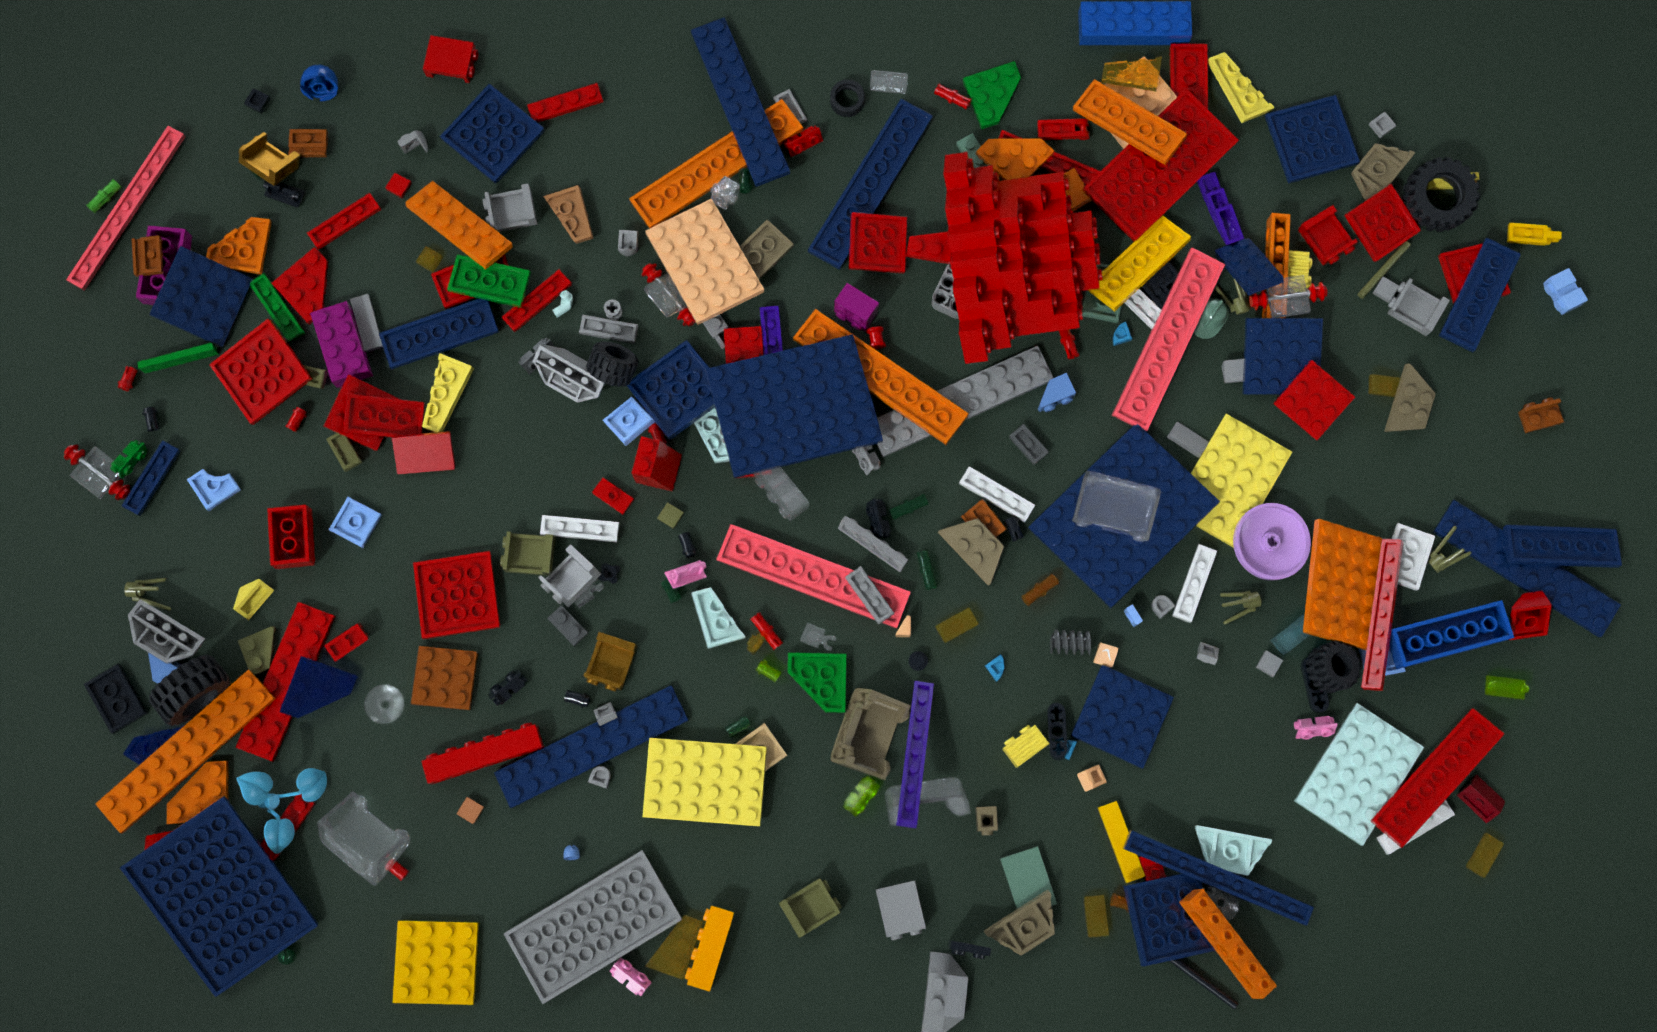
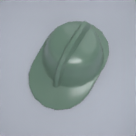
(1212, 319)

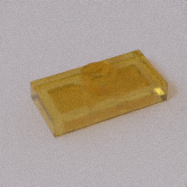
(1383, 385)
(956, 625)
(1484, 855)
(1096, 916)

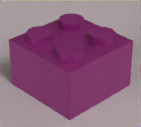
(855, 307)

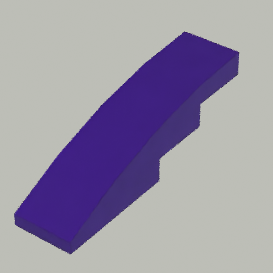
(1220, 209)

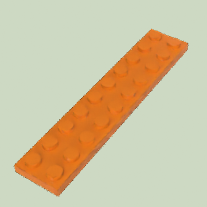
(708, 167)
(891, 382)
(185, 751)

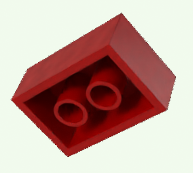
(291, 536)

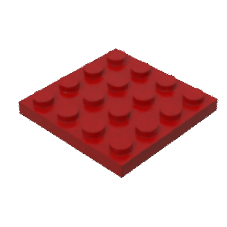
(260, 371)
(456, 595)

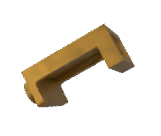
(267, 159)
(610, 662)

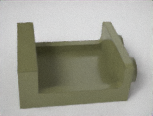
(528, 554)
(810, 907)

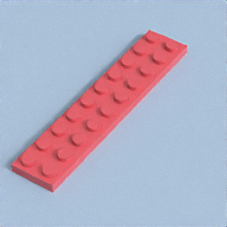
(1168, 339)
(803, 572)

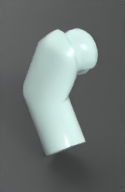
(566, 303)

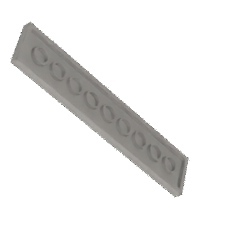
(973, 395)

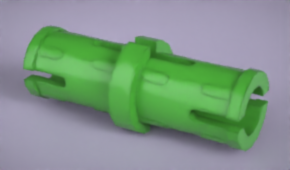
(103, 196)

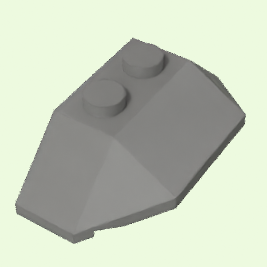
(566, 373)
(161, 634)
(944, 993)

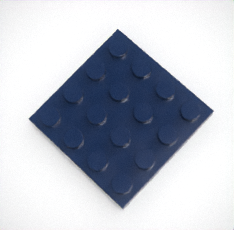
(492, 133)
(1312, 139)
(200, 296)
(1278, 351)
(674, 390)
(1122, 716)
(1159, 921)

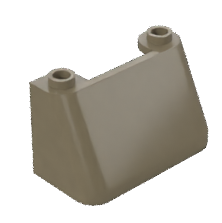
(868, 732)

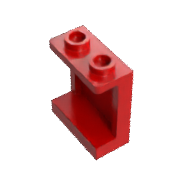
(450, 58)
(1327, 236)

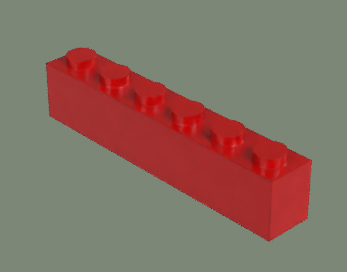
(482, 754)

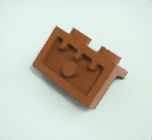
(1541, 415)

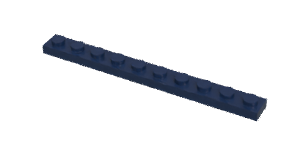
(1218, 877)

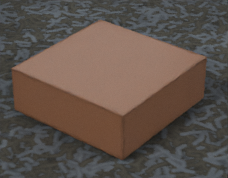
(470, 810)

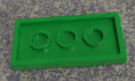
(496, 284)

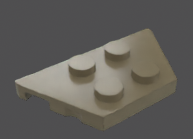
(1379, 168)
(1411, 402)
(976, 547)
(1026, 925)

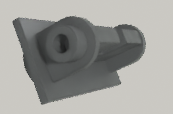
(526, 360)

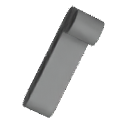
(946, 293)

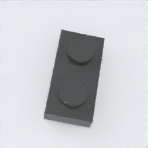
(1028, 444)
(567, 625)

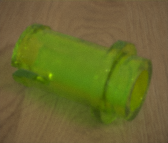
(768, 671)

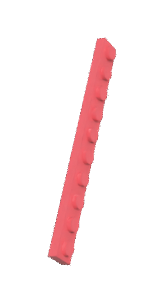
(126, 208)

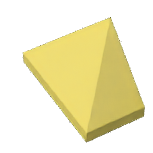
(251, 598)

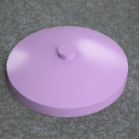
(1271, 541)

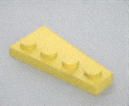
(1243, 97)
(448, 386)

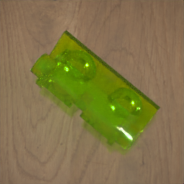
(1506, 687)
(856, 803)

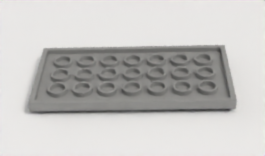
(592, 926)

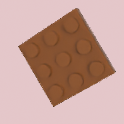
(444, 678)

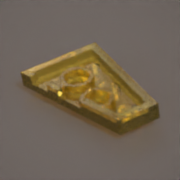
(1137, 74)
(677, 948)

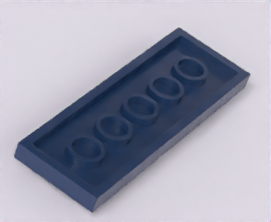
(1479, 295)
(438, 333)
(1562, 546)

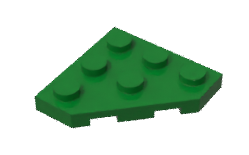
(992, 92)
(821, 678)

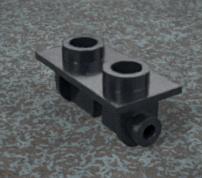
(284, 193)
(875, 510)
(512, 681)

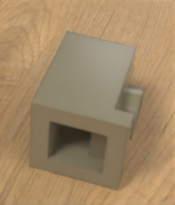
(991, 814)

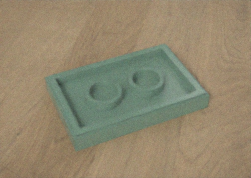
(1097, 309)
(1026, 876)

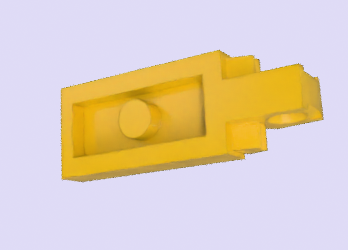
(1532, 234)

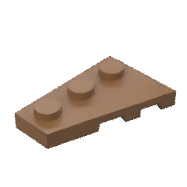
(572, 213)

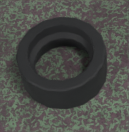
(847, 85)

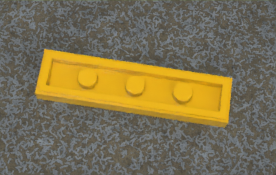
(1117, 834)

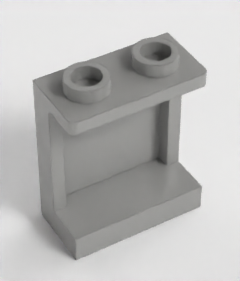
(510, 209)
(1416, 307)
(570, 577)
(900, 910)

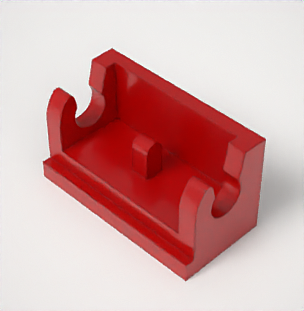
(346, 642)

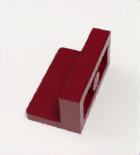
(1481, 799)

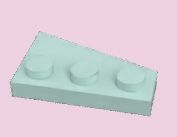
(709, 430)
(714, 619)

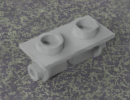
(867, 461)

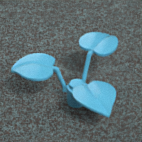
(255, 791)

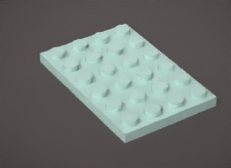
(1358, 773)

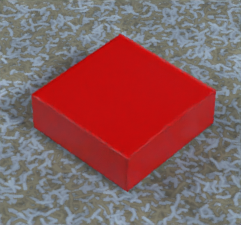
(398, 185)

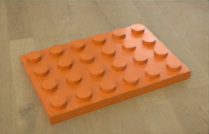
(1341, 584)

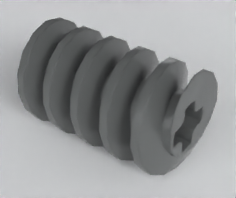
(1071, 641)

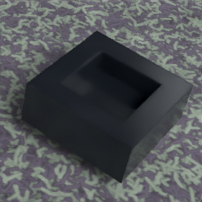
(257, 101)

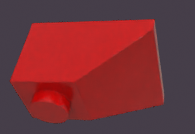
(1530, 615)

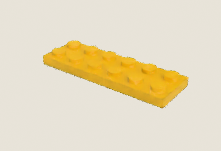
(1140, 262)

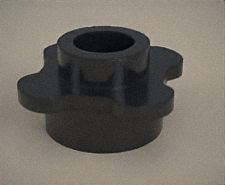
(604, 573)

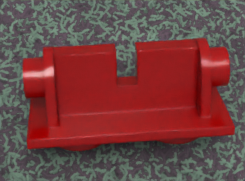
(809, 138)

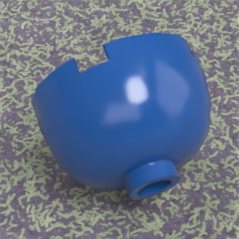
(319, 82)

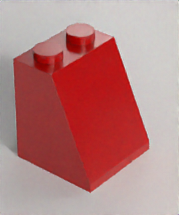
(656, 464)

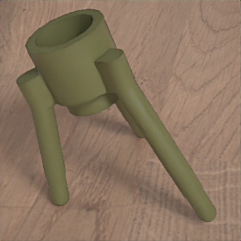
(1240, 304)
(1440, 562)
(138, 589)
(1249, 601)

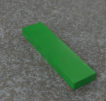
(277, 308)
(178, 358)

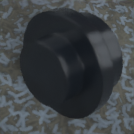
(918, 661)

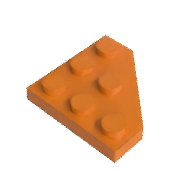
(1015, 156)
(243, 247)
(199, 792)

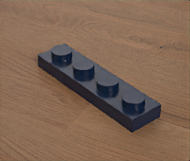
(151, 478)

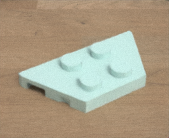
(1231, 850)

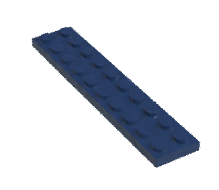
(740, 102)
(871, 180)
(1564, 590)
(590, 747)

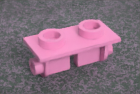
(686, 574)
(1324, 727)
(637, 981)

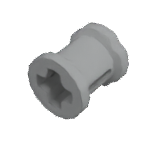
(608, 308)

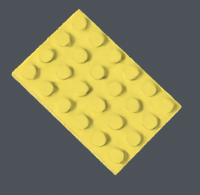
(1239, 471)
(704, 782)

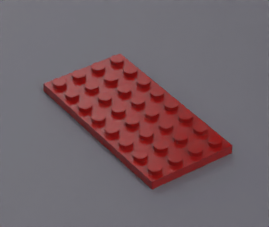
(1139, 189)

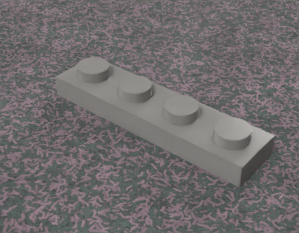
(873, 544)

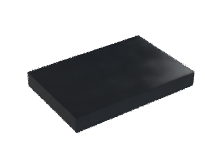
(115, 698)

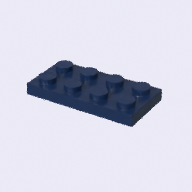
(1249, 266)

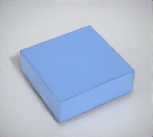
(1133, 615)

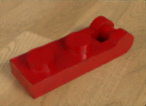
(1063, 129)

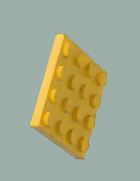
(435, 962)

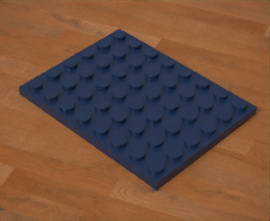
(793, 406)
(1108, 557)
(219, 896)

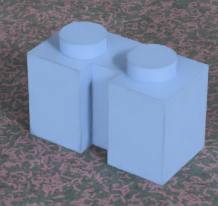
(1564, 292)

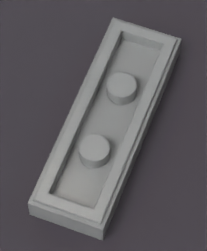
(366, 322)
(608, 329)
(869, 595)

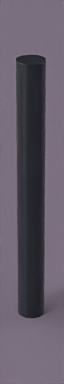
(1205, 983)

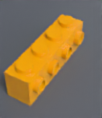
(710, 948)

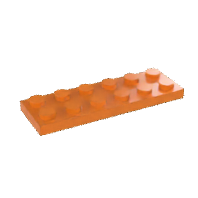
(1129, 122)
(459, 225)

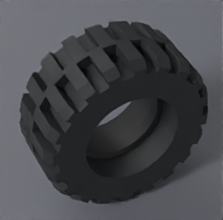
(1462, 183)
(189, 689)

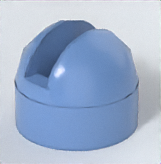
(571, 853)

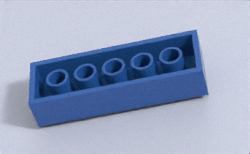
(1135, 23)
(1449, 634)

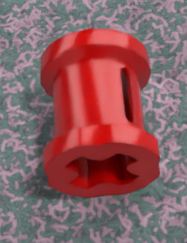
(876, 337)

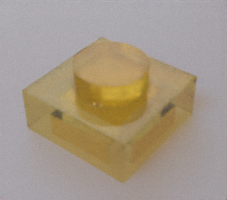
(429, 259)
(755, 643)

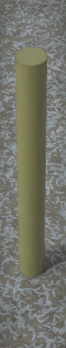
(1383, 270)

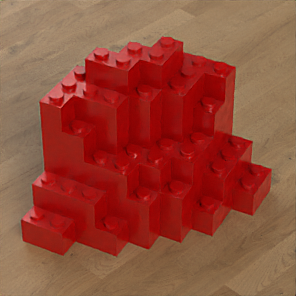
(1015, 255)

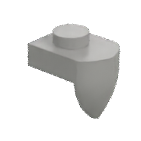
(412, 140)
(628, 242)

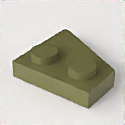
(258, 650)

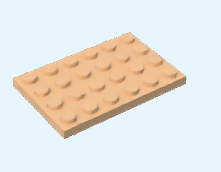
(704, 261)

